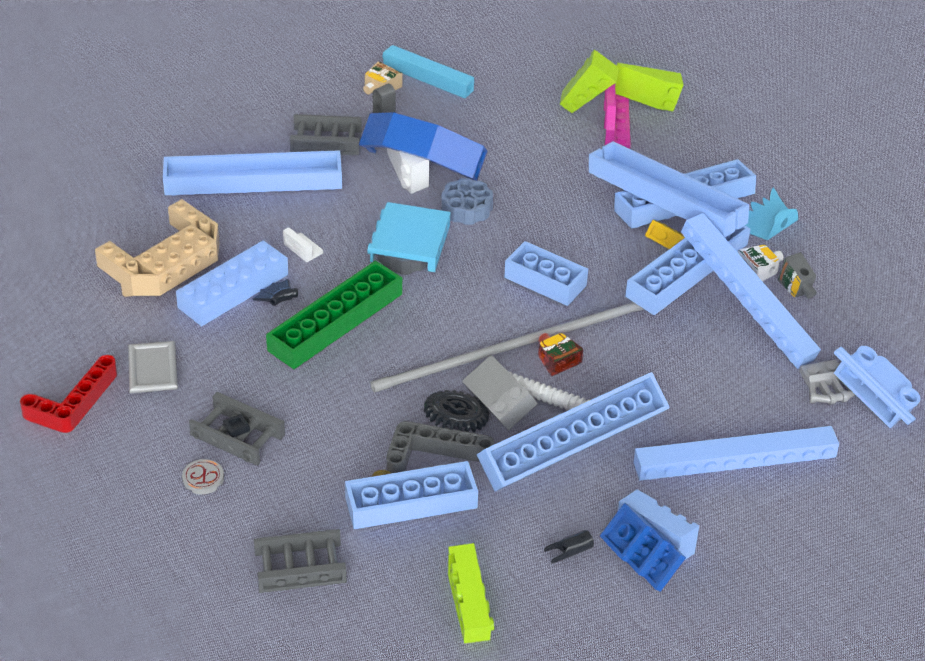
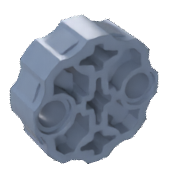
(467, 201)

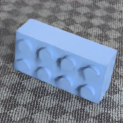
(546, 273)

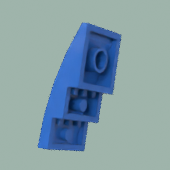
(642, 547)

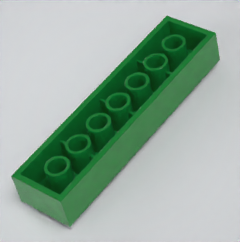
(334, 314)

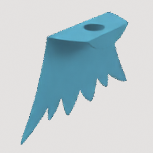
(770, 219)

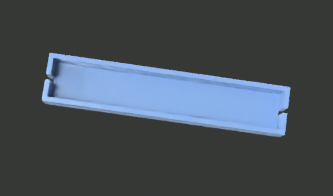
(252, 172)
(667, 187)

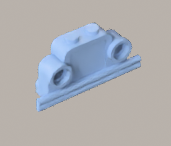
(878, 384)

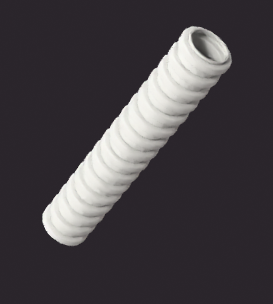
(550, 395)

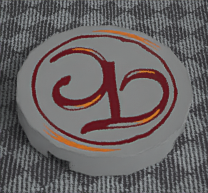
(203, 476)

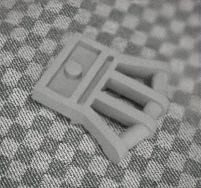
(820, 376)

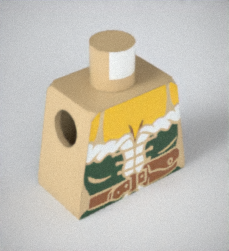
(380, 75)

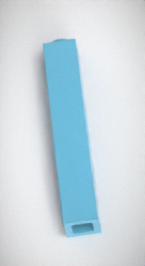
(429, 71)

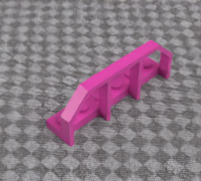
(616, 118)

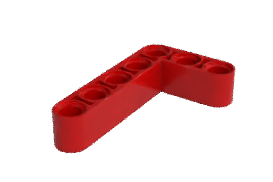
(68, 414)

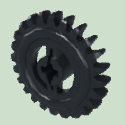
(453, 411)

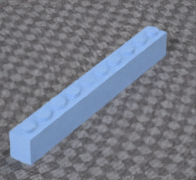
(750, 291)
(735, 453)

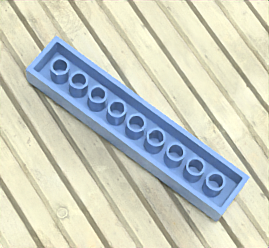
(572, 431)

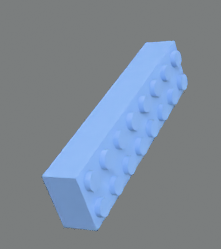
(727, 177)
(674, 273)

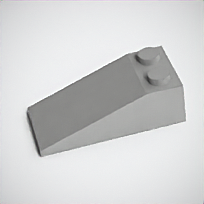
(500, 392)

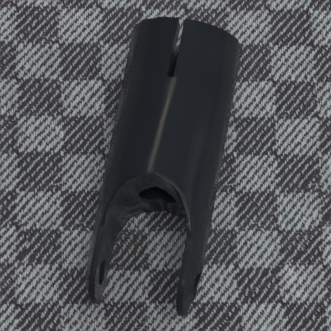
(572, 545)

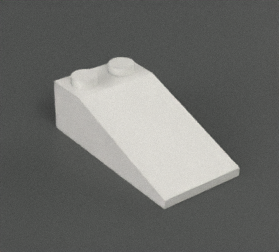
(411, 170)

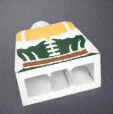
(762, 260)

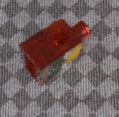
(559, 353)

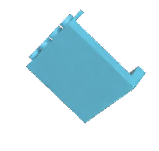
(410, 233)

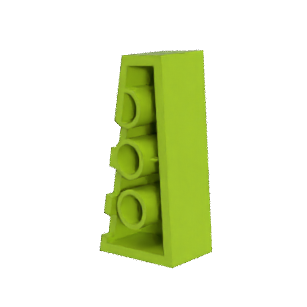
(590, 81)
(469, 594)

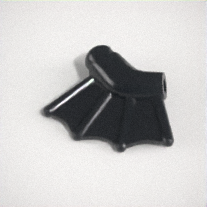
(277, 293)

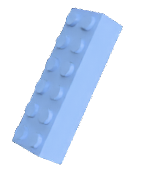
(232, 283)
(411, 494)

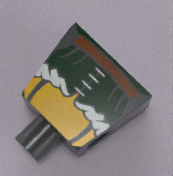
(797, 276)

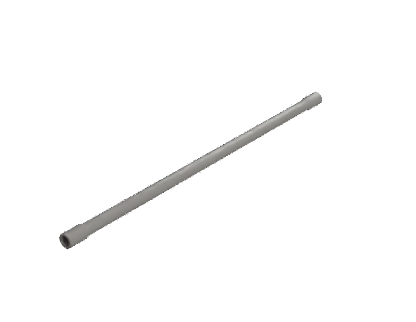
(388, 382)

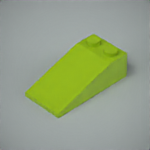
(649, 86)

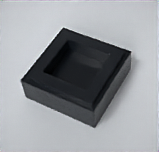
(236, 425)

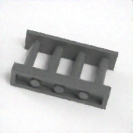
(319, 123)
(255, 418)
(299, 577)

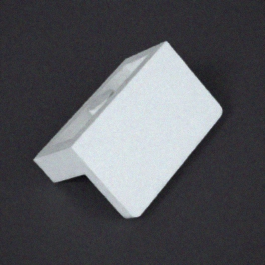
(301, 245)

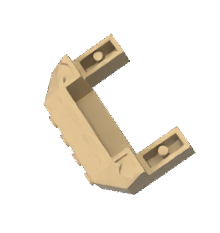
(168, 261)

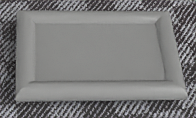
(152, 367)

